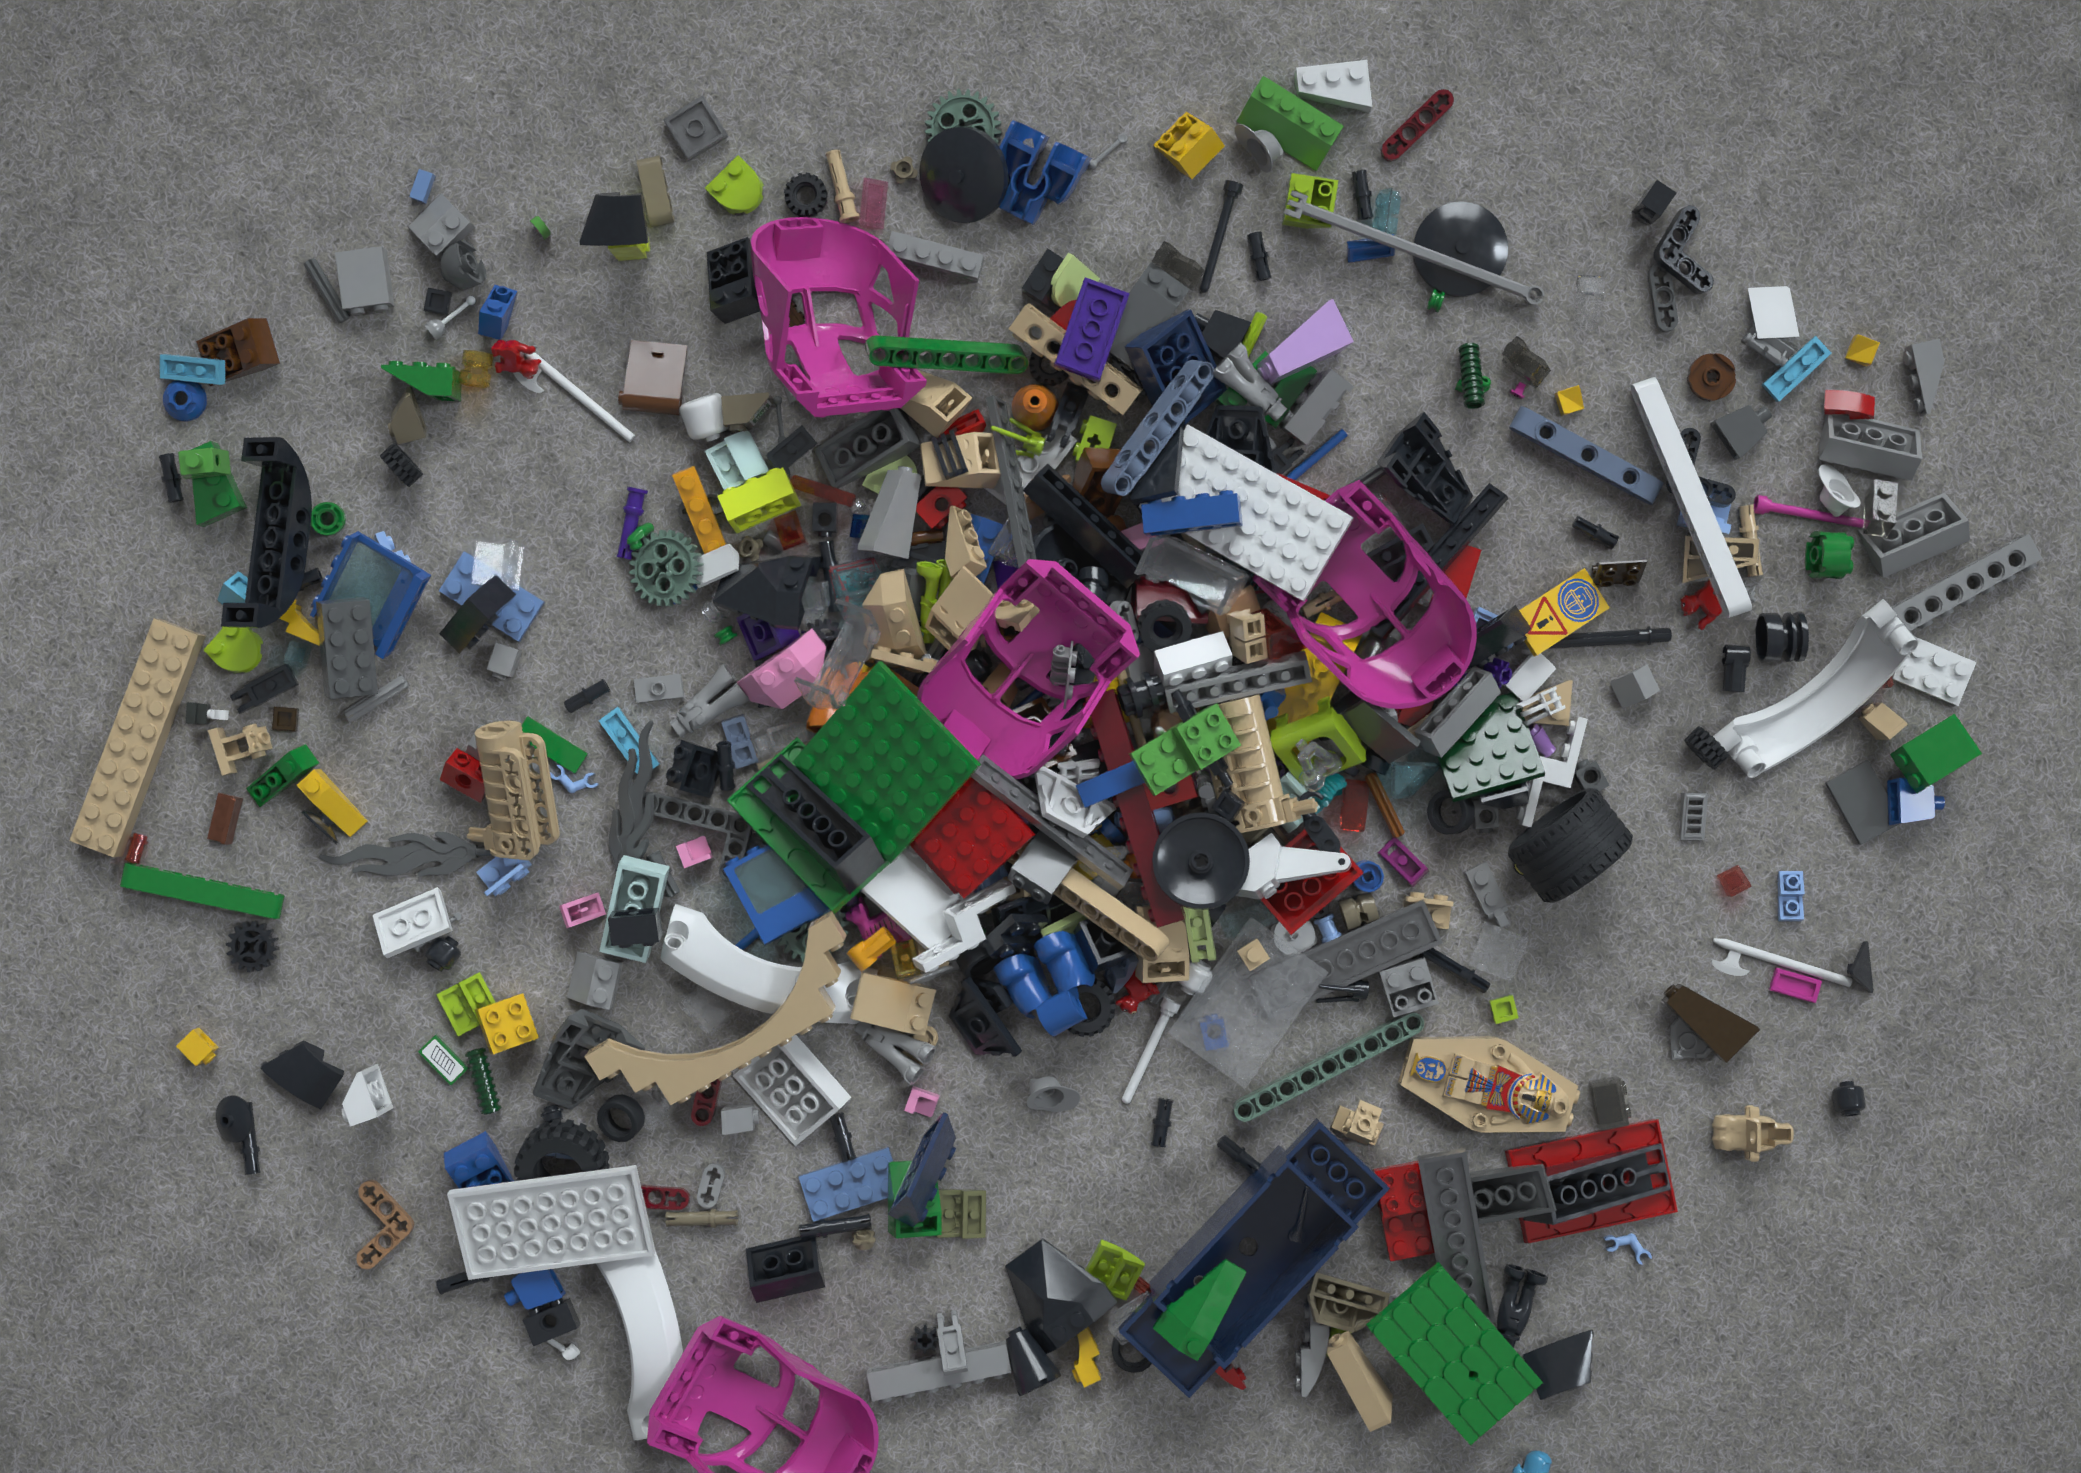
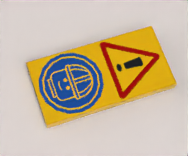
(1562, 611)

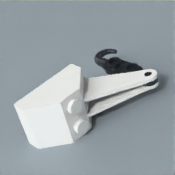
(1277, 864)

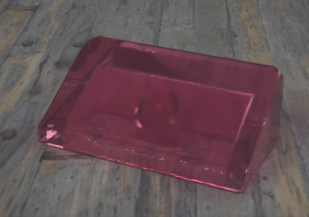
(873, 203)

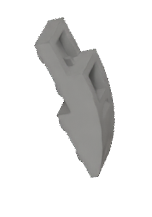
(1312, 1356)

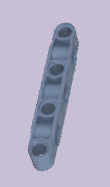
(1157, 427)
(1602, 464)

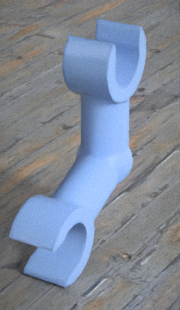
(571, 786)
(1630, 1239)

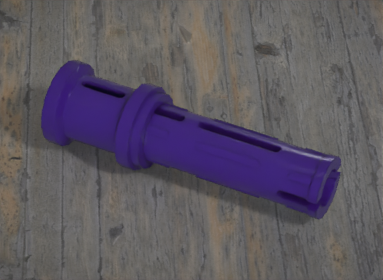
(633, 510)

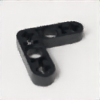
(1677, 256)
(1709, 484)

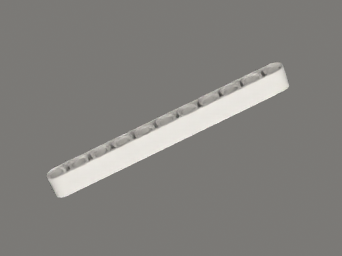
(1691, 498)

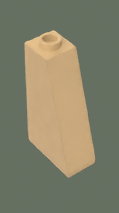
(1361, 1380)

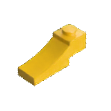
(300, 625)
(1085, 1367)

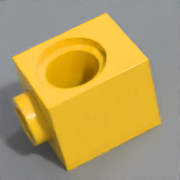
(198, 1047)

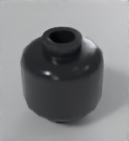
(978, 664)
(443, 953)
(1848, 1099)

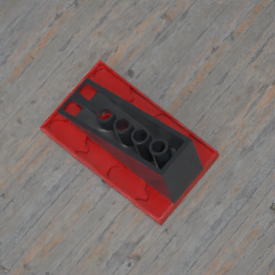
(1599, 1179)

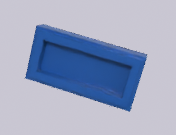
(1367, 249)

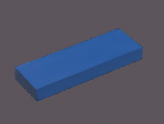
(1109, 784)

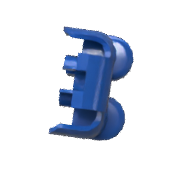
(1058, 176)
(1030, 988)

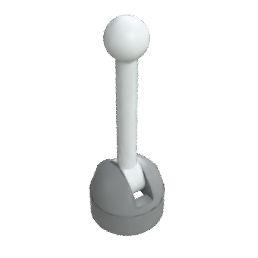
(437, 327)

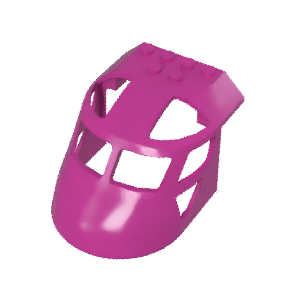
(830, 256)
(1065, 615)
(1428, 656)
(704, 1380)

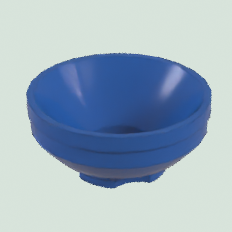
(192, 408)

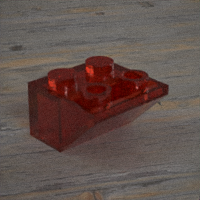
(1280, 636)

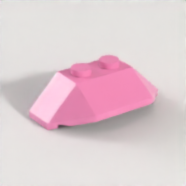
(774, 679)

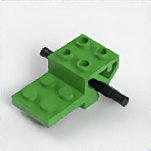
(1187, 747)

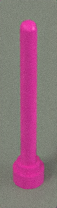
(1764, 505)

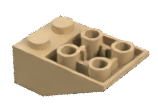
(937, 404)
(979, 456)
(957, 607)
(1173, 962)

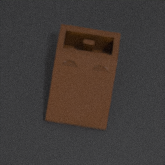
(243, 346)

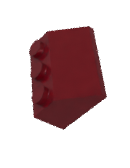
(1148, 592)

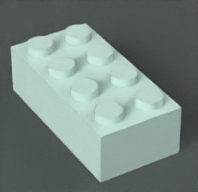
(636, 886)

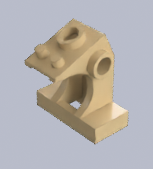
(228, 750)
(1359, 1124)

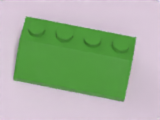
(1295, 124)

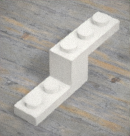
(1556, 771)
(964, 926)

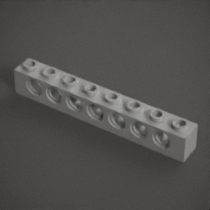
(2026, 557)

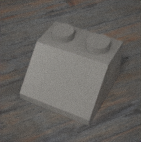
(441, 225)
(595, 980)

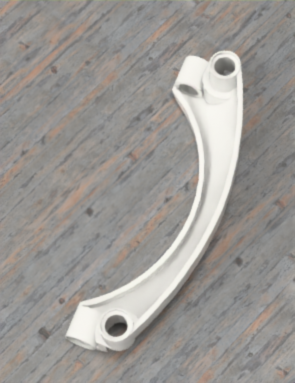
(1858, 670)
(719, 966)
(650, 1331)

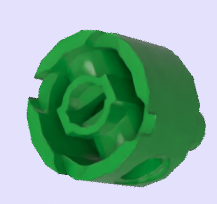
(1829, 555)

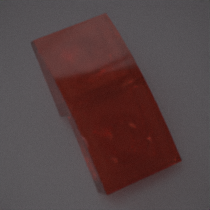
(1354, 805)

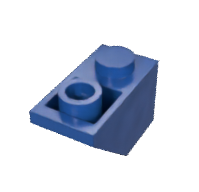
(496, 312)

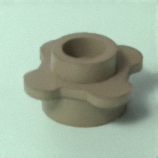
(906, 163)
(745, 548)
(863, 1239)

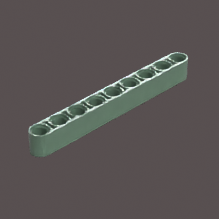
(1321, 1076)

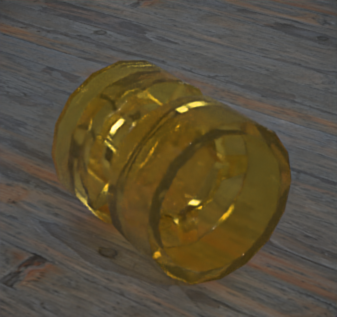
(476, 360)

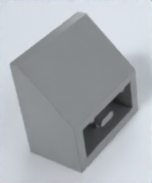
(1408, 986)

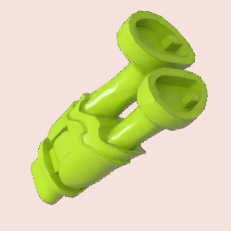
(932, 573)

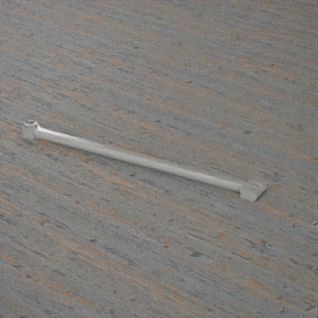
(1408, 247)

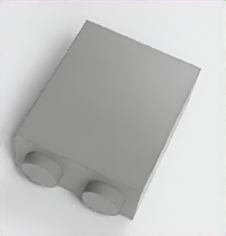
(364, 280)

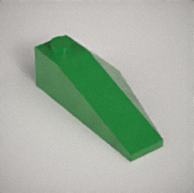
(1197, 1314)

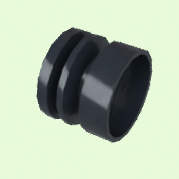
(1782, 637)

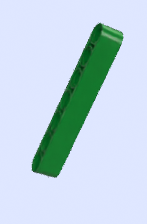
(938, 348)
(202, 891)

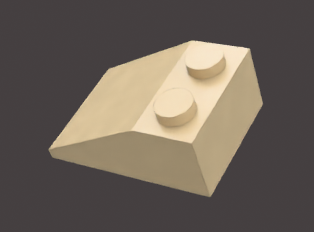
(893, 1003)

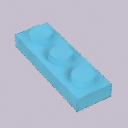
(192, 369)
(1796, 369)
(624, 734)

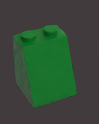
(1935, 753)

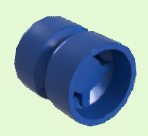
(1372, 876)

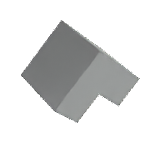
(1635, 686)

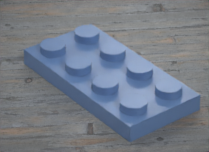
(513, 619)
(847, 1184)

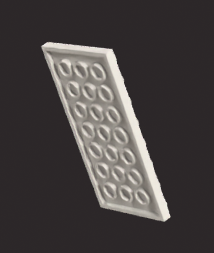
(1284, 528)
(551, 1222)

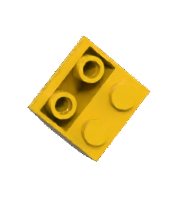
(1189, 144)

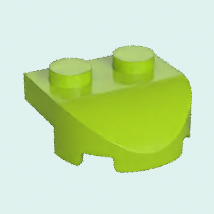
(737, 187)
(235, 649)

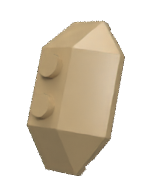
(895, 614)

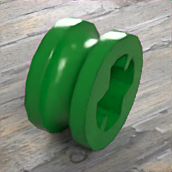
(1435, 300)
(725, 635)

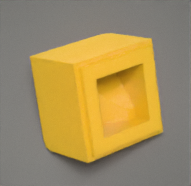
(1862, 350)
(1569, 400)

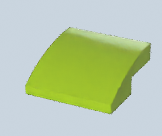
(462, 1000)
(1115, 1268)

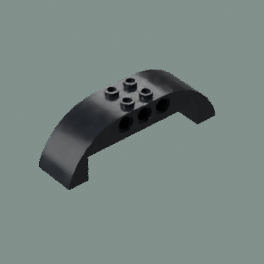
(278, 535)

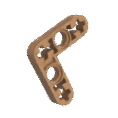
(391, 1227)

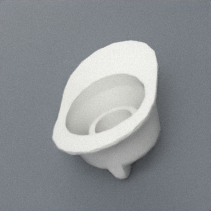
(1836, 493)

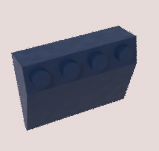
(1165, 350)
(924, 1172)

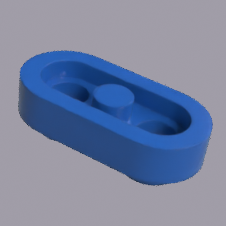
(1111, 832)

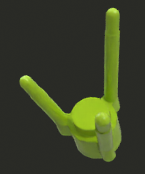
(1033, 443)

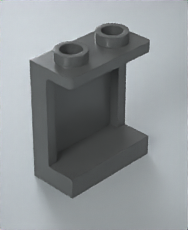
(1042, 867)

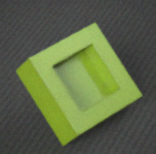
(1503, 1009)

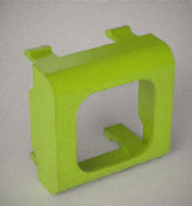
(1321, 724)

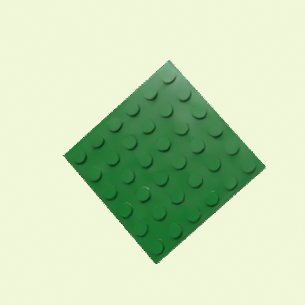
(887, 761)

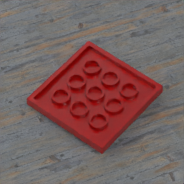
(972, 837)

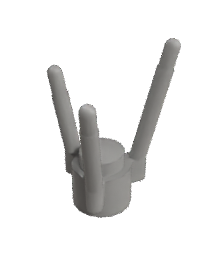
(953, 966)

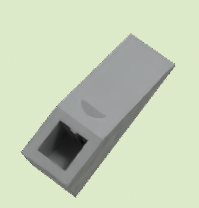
(1925, 366)

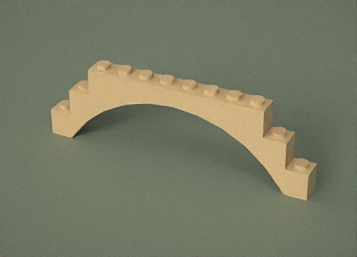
(685, 1073)

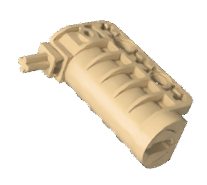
(1255, 770)
(513, 792)

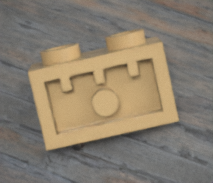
(1438, 907)

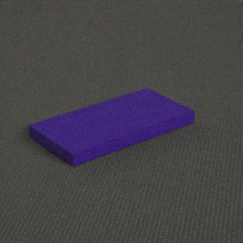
(1091, 329)

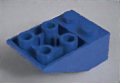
(476, 1163)

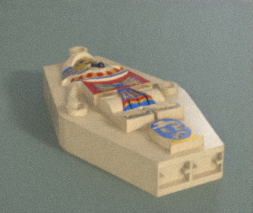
(1488, 1084)

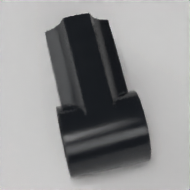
(1735, 664)

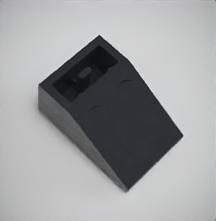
(732, 281)

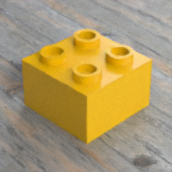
(506, 1023)

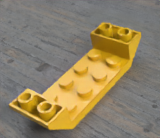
(1303, 698)

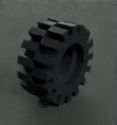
(795, 185)
(1043, 377)
(401, 464)
(1706, 747)

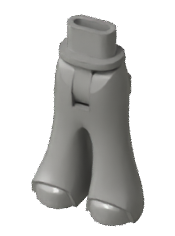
(1241, 376)
(699, 712)
(884, 1041)

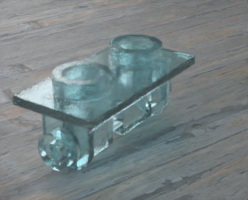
(1387, 203)

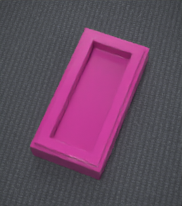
(1795, 985)

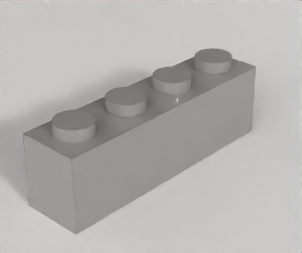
(936, 256)
(1457, 712)

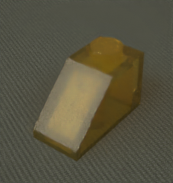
(902, 955)

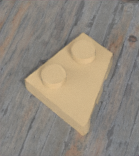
(1560, 717)

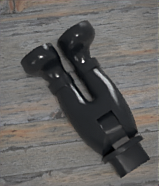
(1511, 1317)

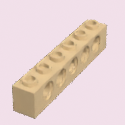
(1021, 329)

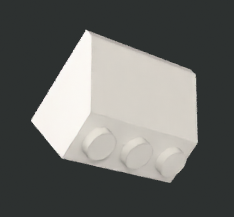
(1192, 659)
(366, 1097)

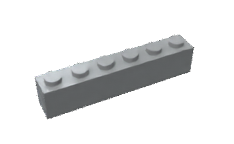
(927, 1373)

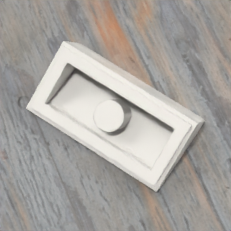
(718, 564)
(1530, 676)

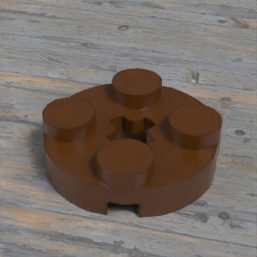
(1711, 363)

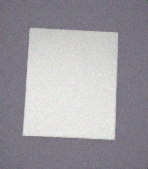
(1773, 312)

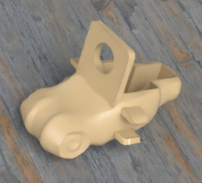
(1750, 1133)

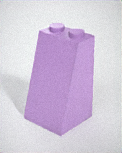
(1312, 342)

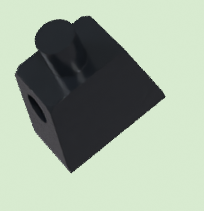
(1222, 332)

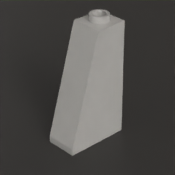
(893, 515)

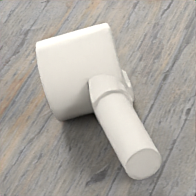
(568, 1353)

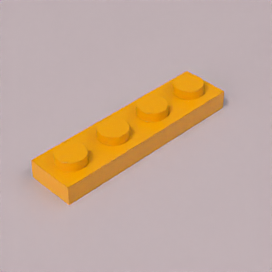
(699, 509)

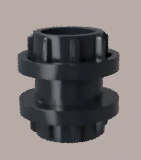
(1141, 695)

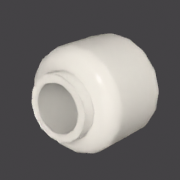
(1197, 974)

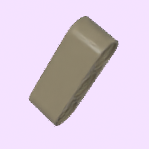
(655, 191)

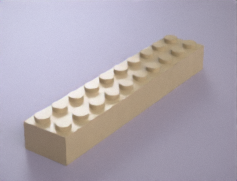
(137, 738)

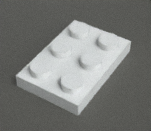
(1936, 672)
(412, 922)

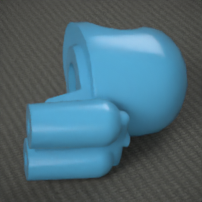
(1535, 1462)

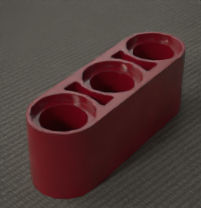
(707, 1103)

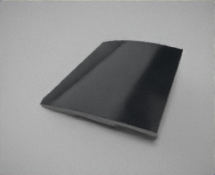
(615, 221)
(304, 1073)
(1562, 1364)

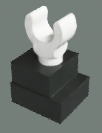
(202, 713)

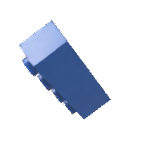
(1192, 514)

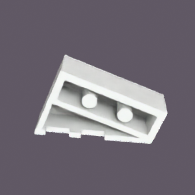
(1336, 84)

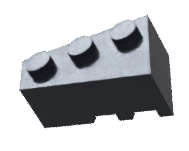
(1391, 555)
(476, 614)

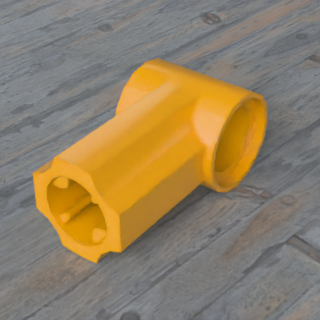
(867, 951)

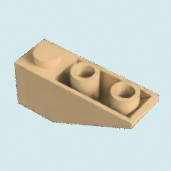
(963, 544)

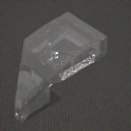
(817, 599)

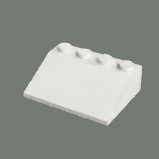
(914, 898)
(793, 1089)

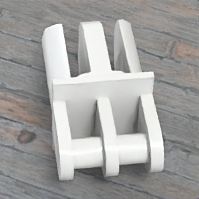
(1542, 705)
(1080, 770)

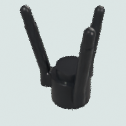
(1356, 990)

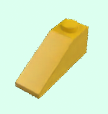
(332, 801)

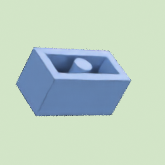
(422, 186)

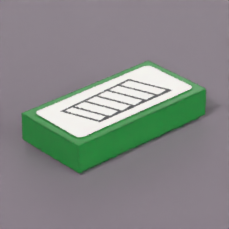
(443, 1060)

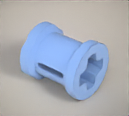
(1327, 928)

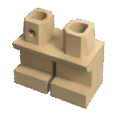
(1247, 636)

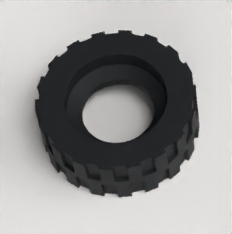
(1161, 609)

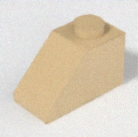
(1881, 721)

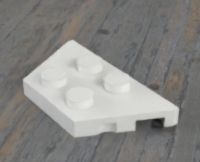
(1063, 804)

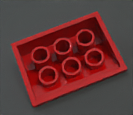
(1303, 898)

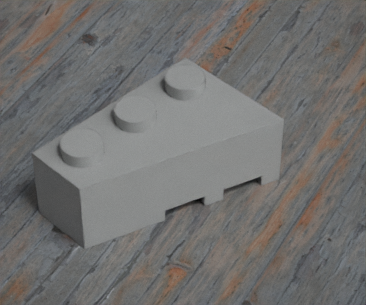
(1315, 406)

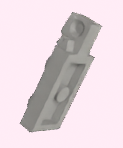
(1488, 893)

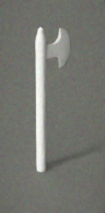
(532, 385)
(1731, 963)

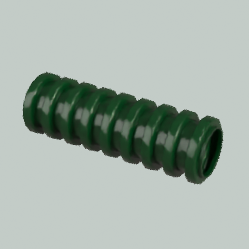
(1471, 375)
(483, 1081)

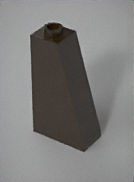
(1714, 1025)

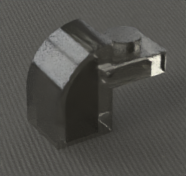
(1178, 266)
(1525, 363)

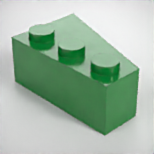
(215, 496)

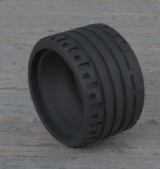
(1570, 845)

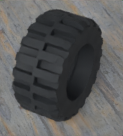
(560, 1138)

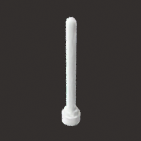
(1168, 1008)

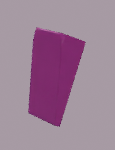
(1404, 862)

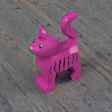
(869, 925)

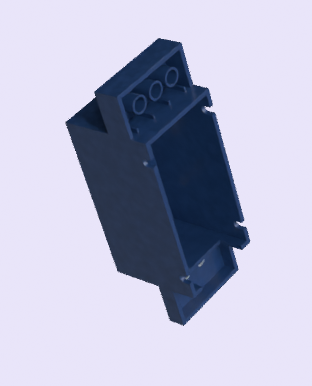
(1264, 1210)

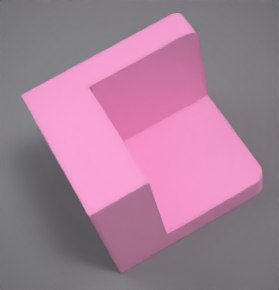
(694, 851)
(921, 1102)

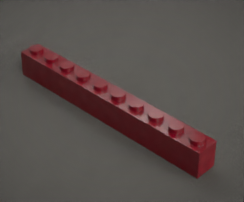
(1135, 809)

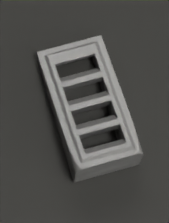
(1702, 807)

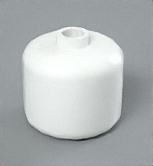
(703, 417)

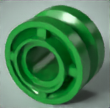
(339, 518)

